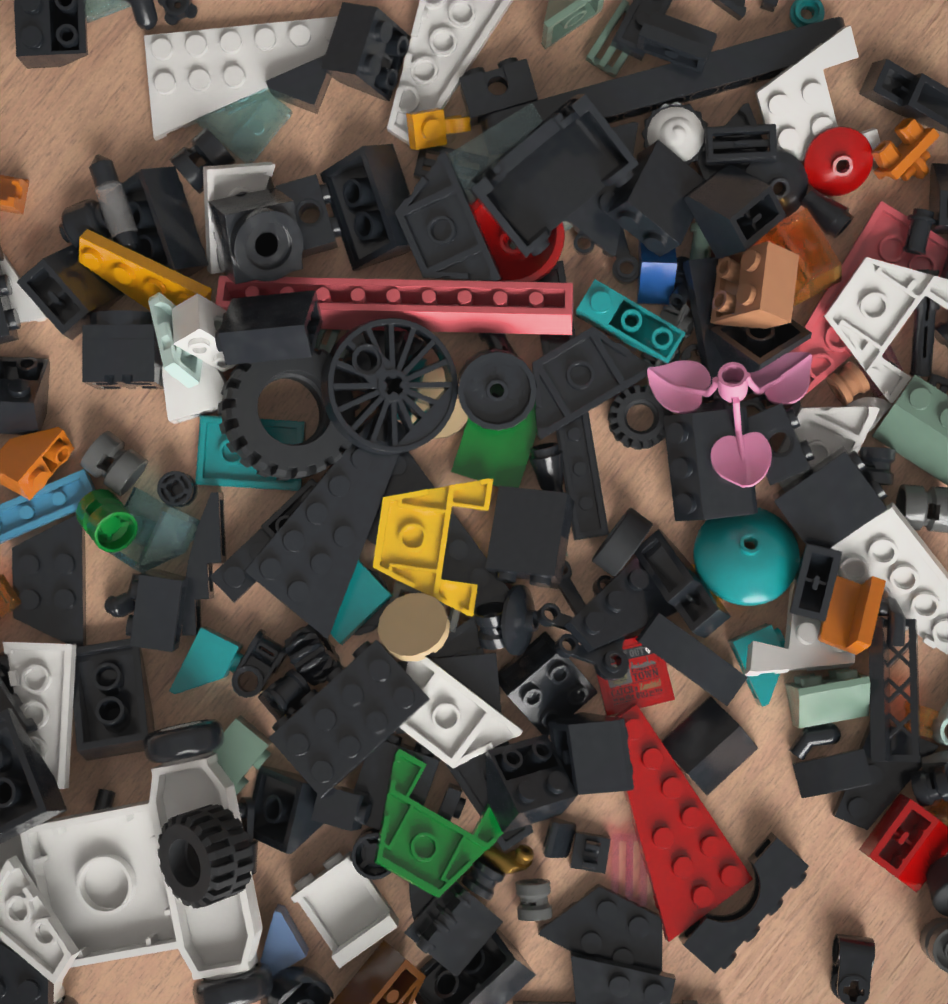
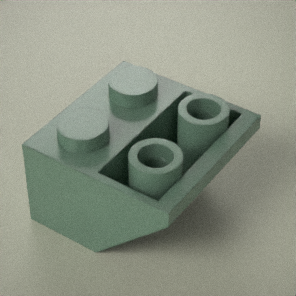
(828, 699)

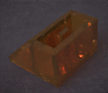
(817, 262)

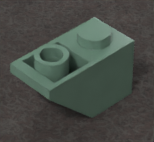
(242, 749)

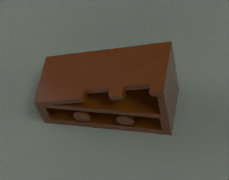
(383, 980)

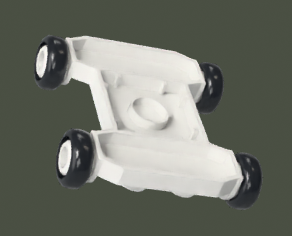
(108, 884)

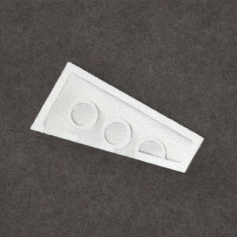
(45, 684)

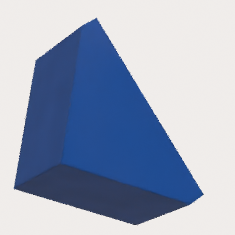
(655, 276)

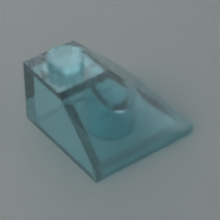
(161, 532)

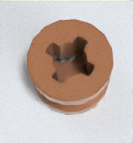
(848, 383)

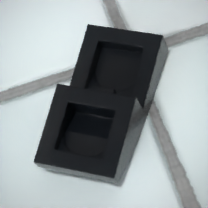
(832, 773)

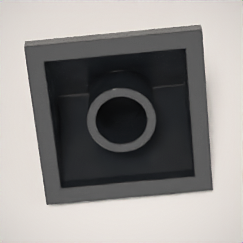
(757, 346)
(709, 745)

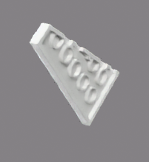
(440, 51)
(913, 575)

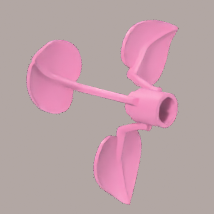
(739, 457)

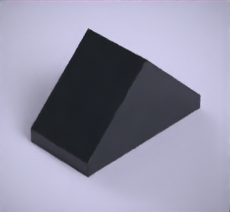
(302, 86)
(815, 581)

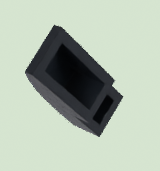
(907, 94)
(681, 585)
(691, 658)

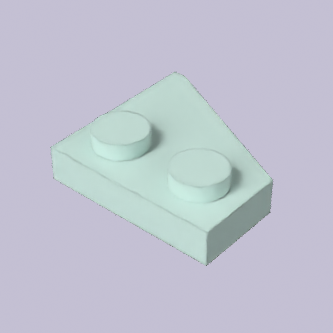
(175, 360)

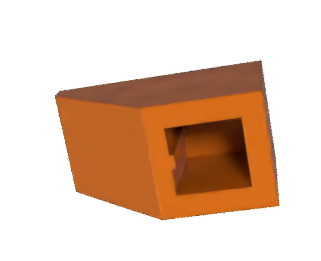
(32, 460)

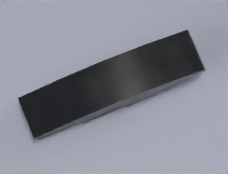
(207, 548)

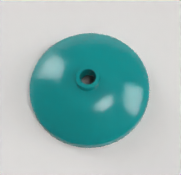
(741, 573)

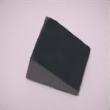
(558, 838)

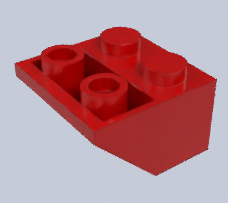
(907, 842)

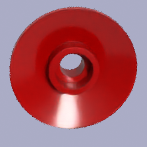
(827, 150)

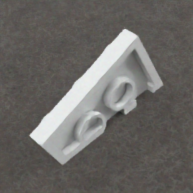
(229, 181)
(31, 925)

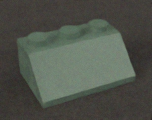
(919, 428)

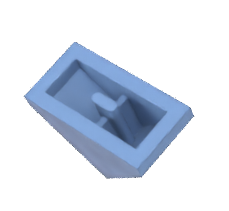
(283, 943)

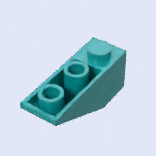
(629, 322)

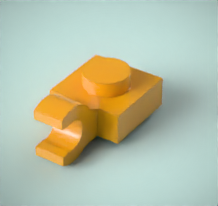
(430, 127)

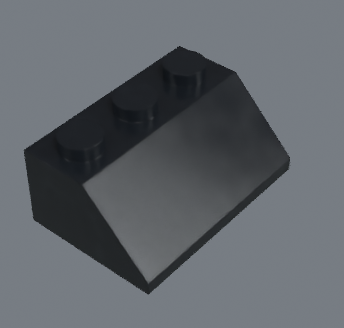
(364, 198)
(164, 220)
(695, 485)
(489, 978)

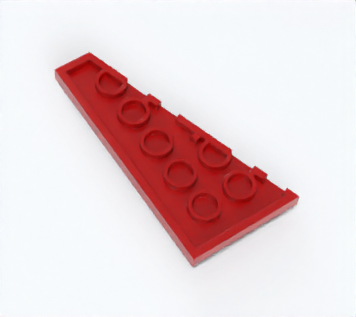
(678, 839)

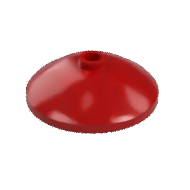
(510, 261)

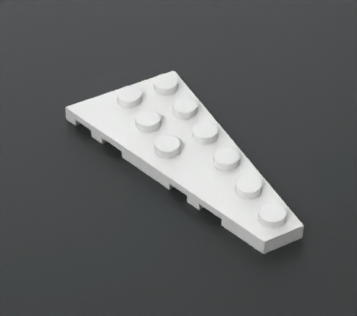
(217, 66)

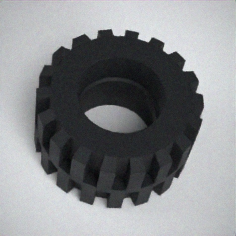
(205, 855)

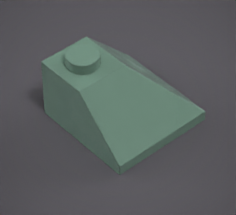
(566, 16)

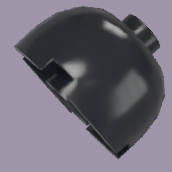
(298, 986)

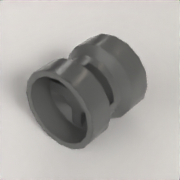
(533, 899)

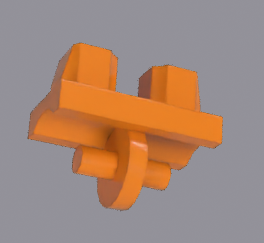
(909, 156)

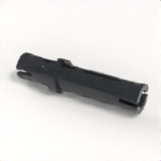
(923, 334)

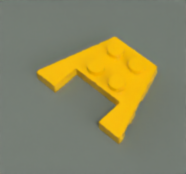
(415, 538)

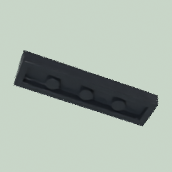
(880, 694)

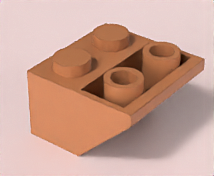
(755, 287)

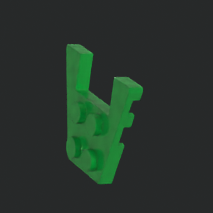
(422, 843)

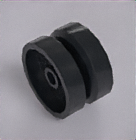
(496, 410)

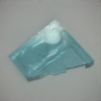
(247, 124)

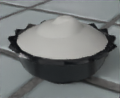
(678, 129)

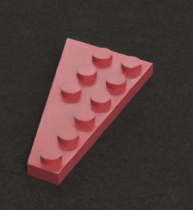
(880, 240)

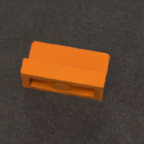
(852, 614)

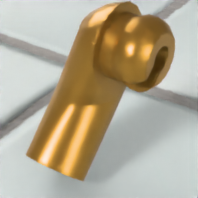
(511, 861)

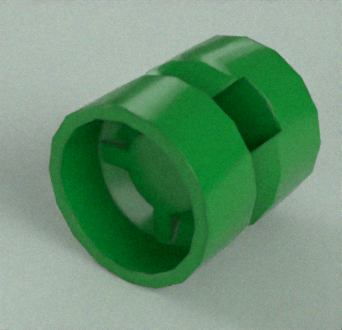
(106, 520)

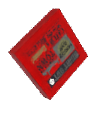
(643, 684)

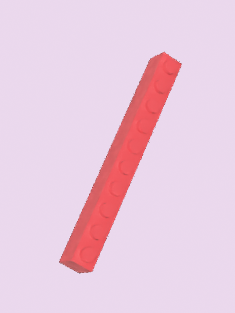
(430, 303)

